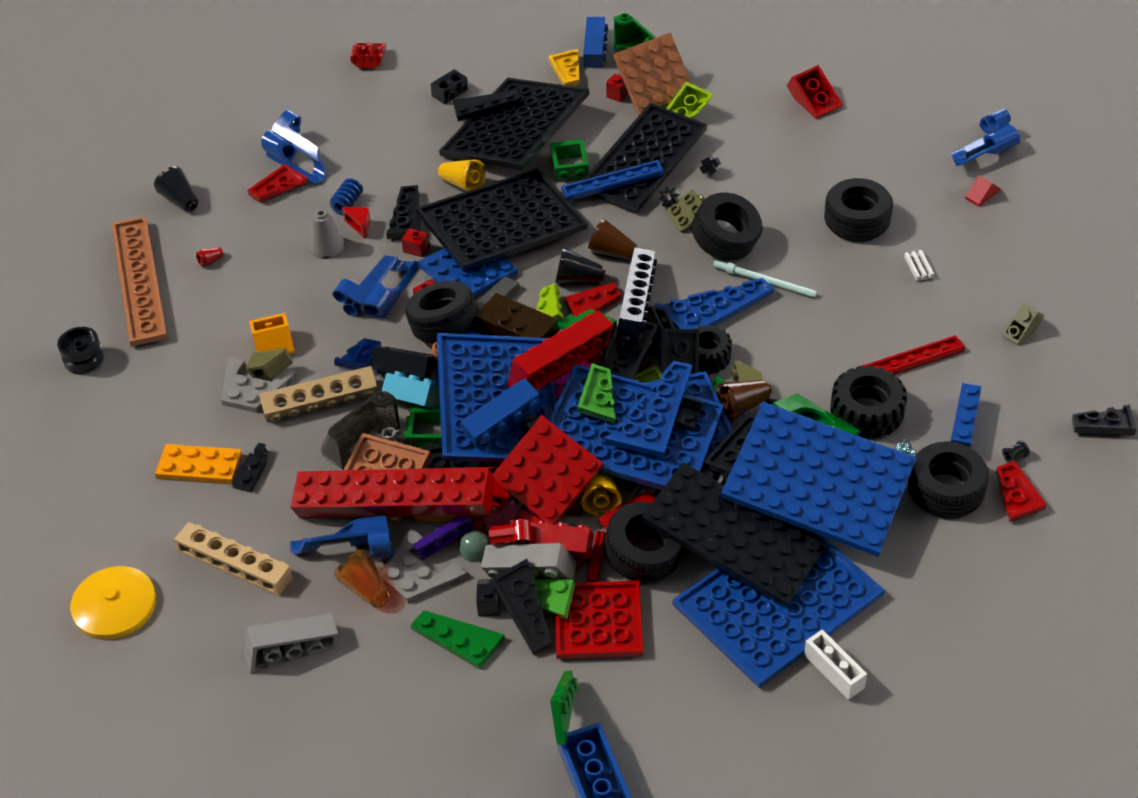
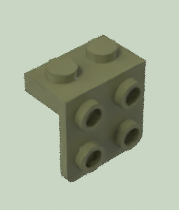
(685, 210)

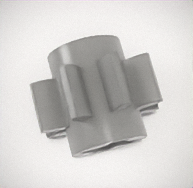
(391, 434)

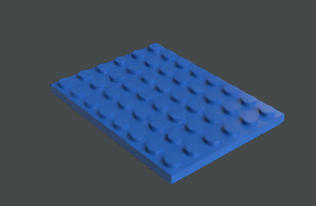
(471, 375)
(626, 463)
(819, 478)
(762, 633)

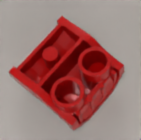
(367, 54)

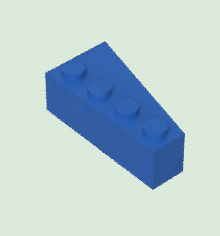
(501, 413)

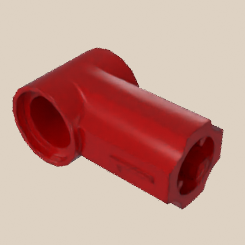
(517, 533)

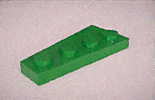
(460, 638)
(562, 705)

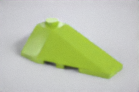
(690, 100)

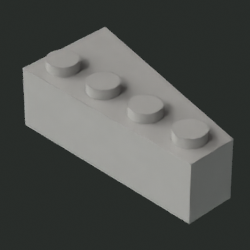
(545, 560)
(289, 640)

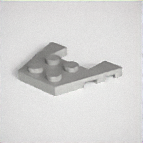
(244, 391)
(413, 578)

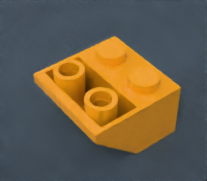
(272, 333)

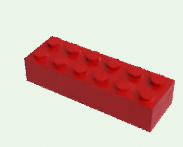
(560, 353)

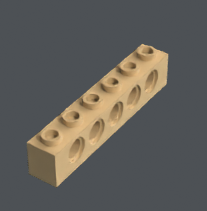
(323, 385)
(233, 558)

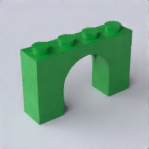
(806, 408)

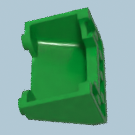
(629, 32)

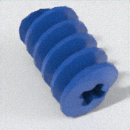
(346, 195)

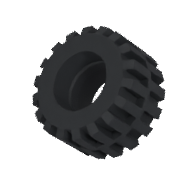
(714, 348)

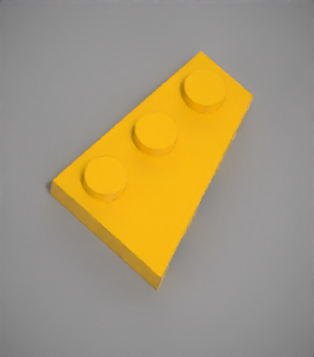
(566, 67)

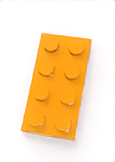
(198, 464)

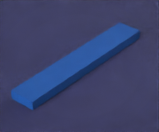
(612, 180)

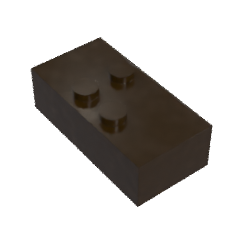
(510, 318)

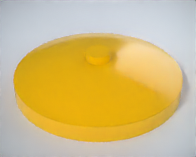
(113, 602)

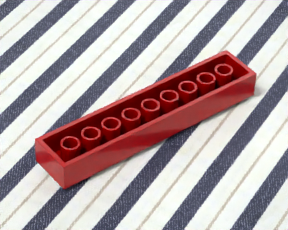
(393, 492)

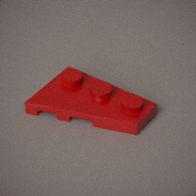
(277, 183)
(593, 299)
(1017, 492)

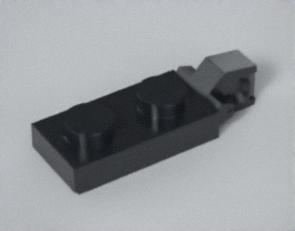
(251, 469)

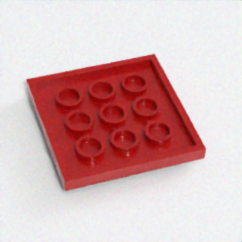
(547, 471)
(601, 622)

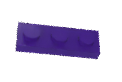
(443, 536)

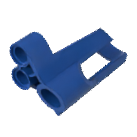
(999, 137)
(282, 144)
(371, 295)
(360, 532)

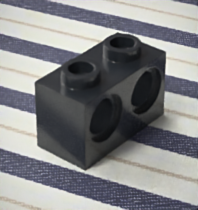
(449, 86)

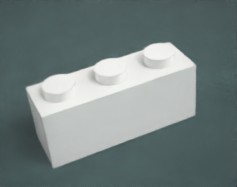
(835, 664)

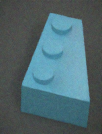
(412, 389)

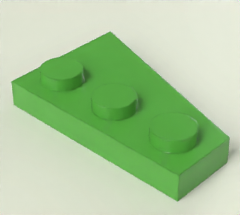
(597, 395)
(555, 595)

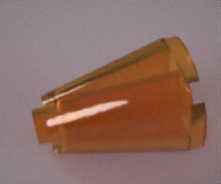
(363, 578)

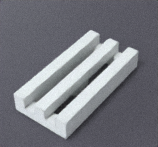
(927, 272)

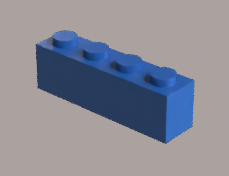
(595, 42)
(966, 414)

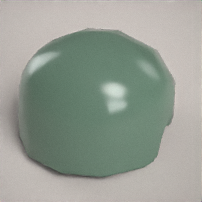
(473, 545)

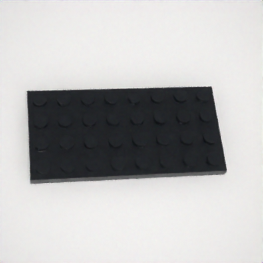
(651, 137)
(737, 539)

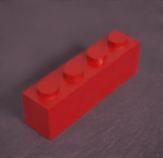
(576, 540)

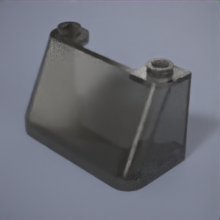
(373, 414)

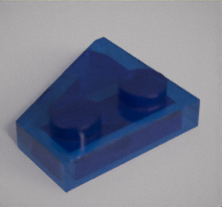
(358, 355)

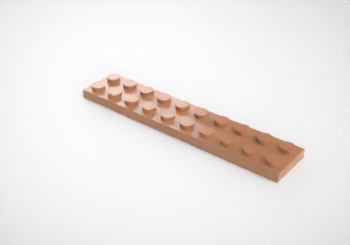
(139, 281)

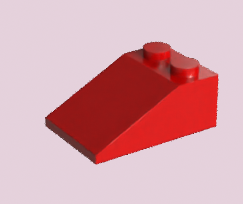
(814, 92)

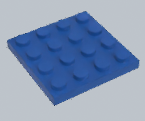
(479, 279)

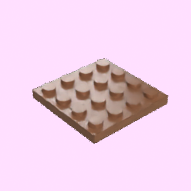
(652, 71)
(380, 453)

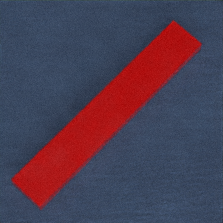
(920, 355)

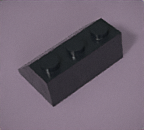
(405, 361)

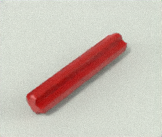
(596, 557)

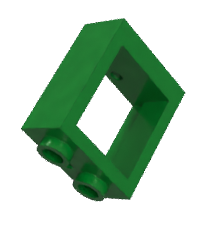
(569, 149)
(422, 415)

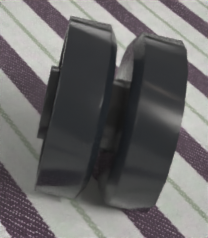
(80, 350)

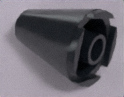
(176, 188)
(578, 269)

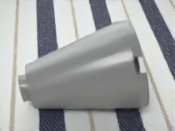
(325, 236)

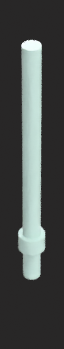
(732, 268)

